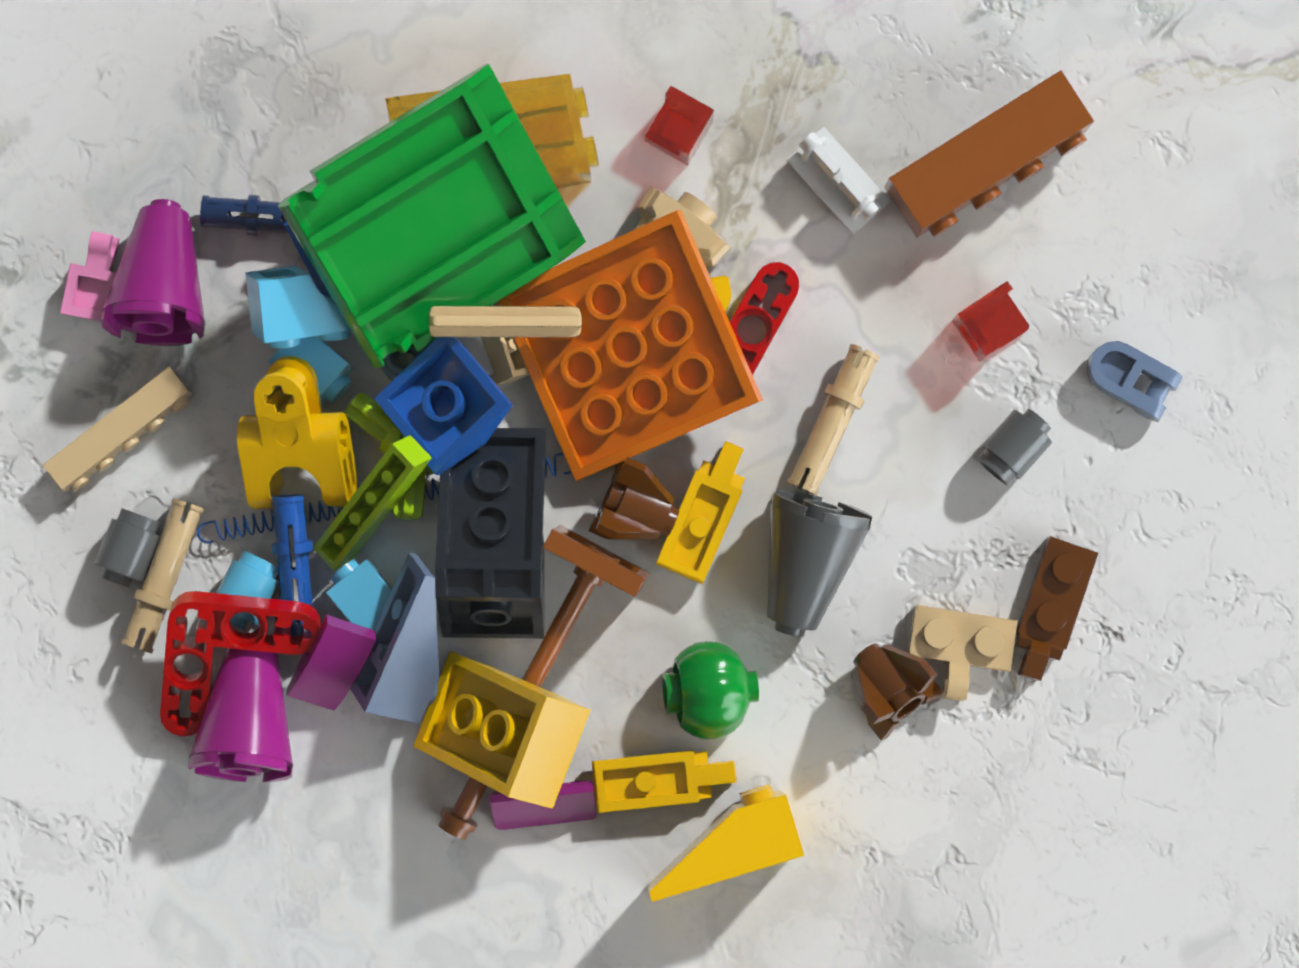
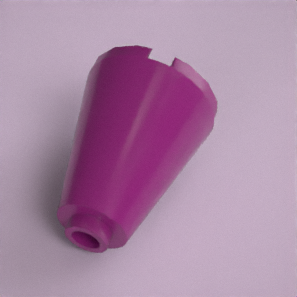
(157, 280)
(244, 722)

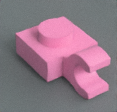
(90, 284)

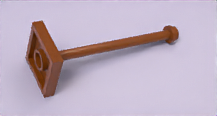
(592, 568)

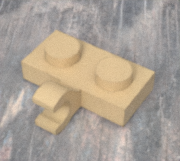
(962, 643)

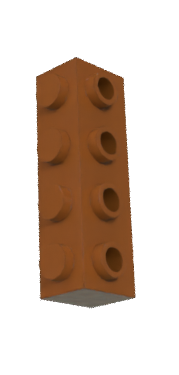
(990, 154)

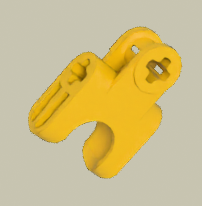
(295, 434)

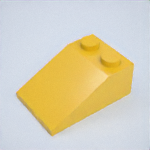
(501, 730)
(738, 842)

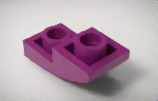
(332, 663)

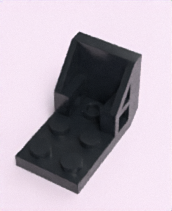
(493, 539)

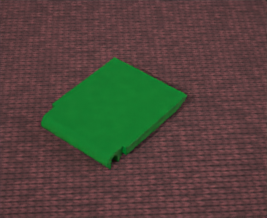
(431, 215)

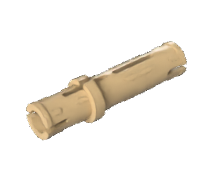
(833, 419)
(162, 576)

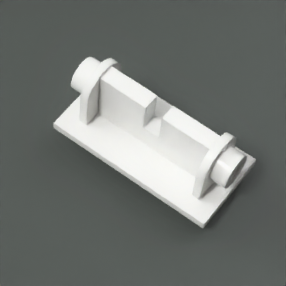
(837, 180)

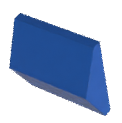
(445, 403)

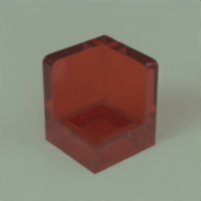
(680, 125)
(991, 322)

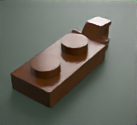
(1053, 604)

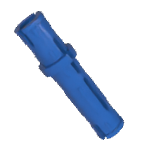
(290, 510)

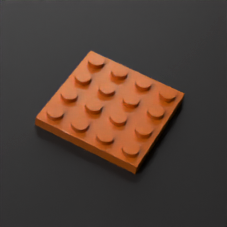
(648, 352)

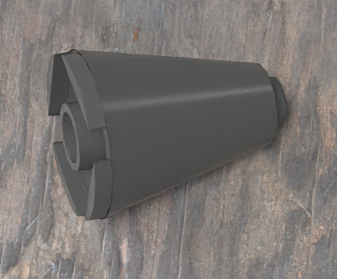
(809, 557)

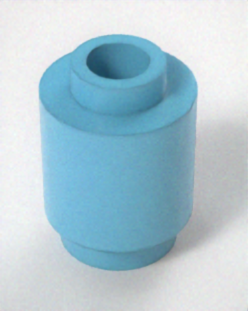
(251, 578)

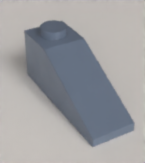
(404, 662)

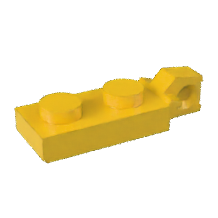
(704, 516)
(657, 780)

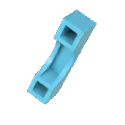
(290, 307)

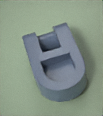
(1115, 370)

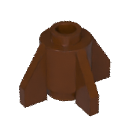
(635, 505)
(892, 686)

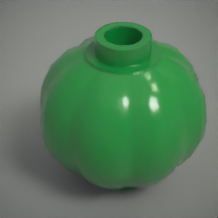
(709, 690)

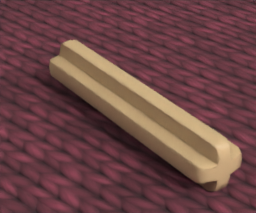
(504, 321)

